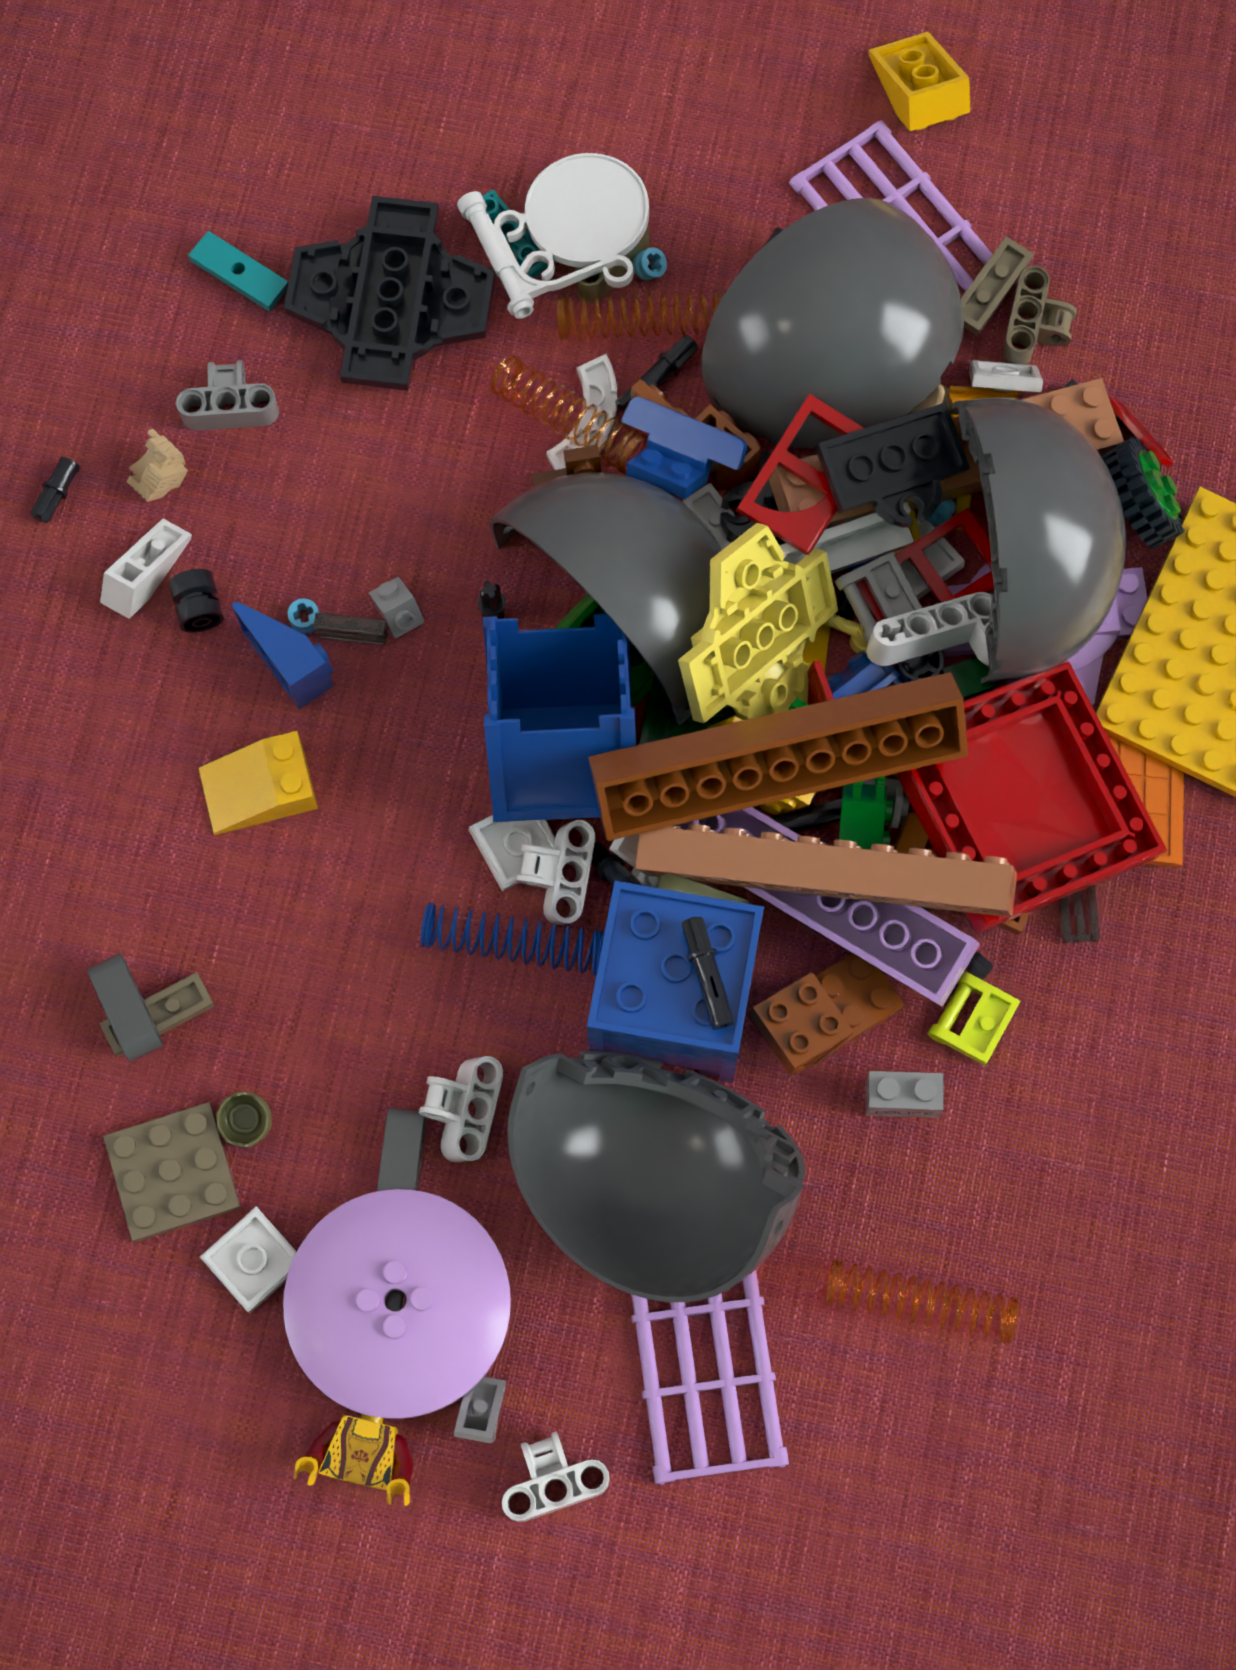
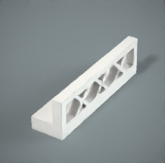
(856, 542)

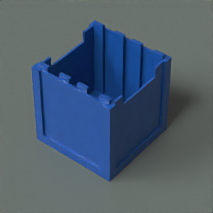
(549, 709)
(649, 992)

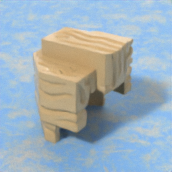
(158, 469)

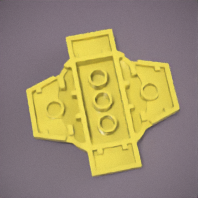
(757, 628)

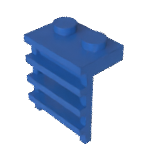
(861, 677)

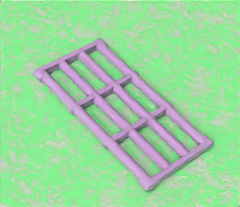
(896, 197)
(727, 1383)

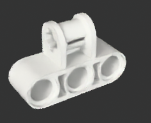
(544, 868)
(449, 1102)
(547, 1469)

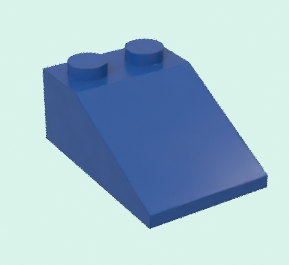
(289, 655)

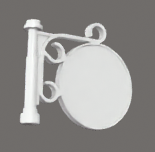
(578, 213)

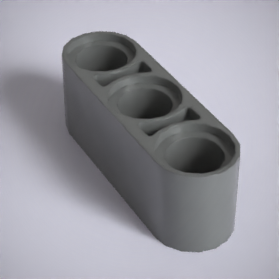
(125, 1007)

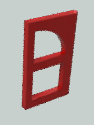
(803, 527)
(927, 572)

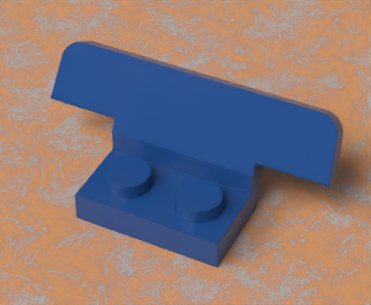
(678, 448)

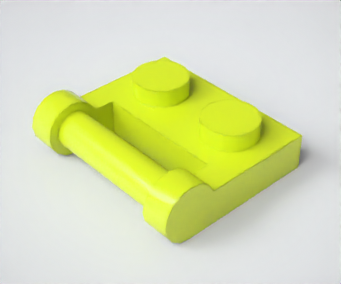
(985, 1023)

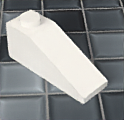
(142, 568)

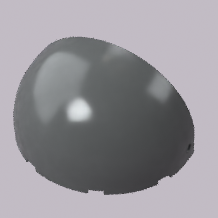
(839, 310)
(1050, 533)
(632, 553)
(651, 1173)

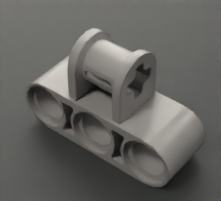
(225, 387)

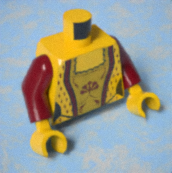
(361, 1453)

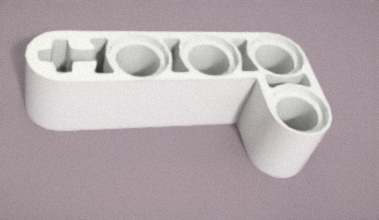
(933, 630)

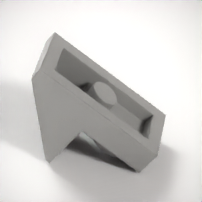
(480, 1411)

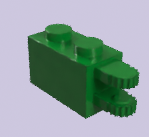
(864, 814)

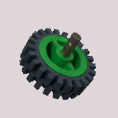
(1144, 492)

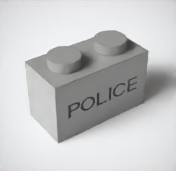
(904, 1094)

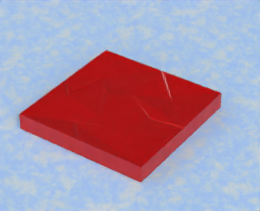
(1036, 792)

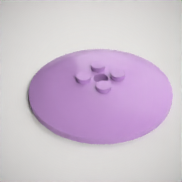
(405, 1358)

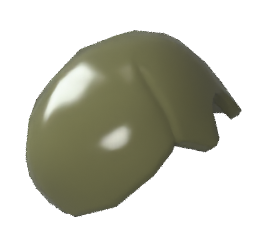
(244, 1119)

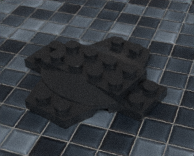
(390, 293)

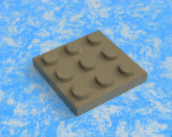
(172, 1172)

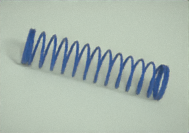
(428, 925)

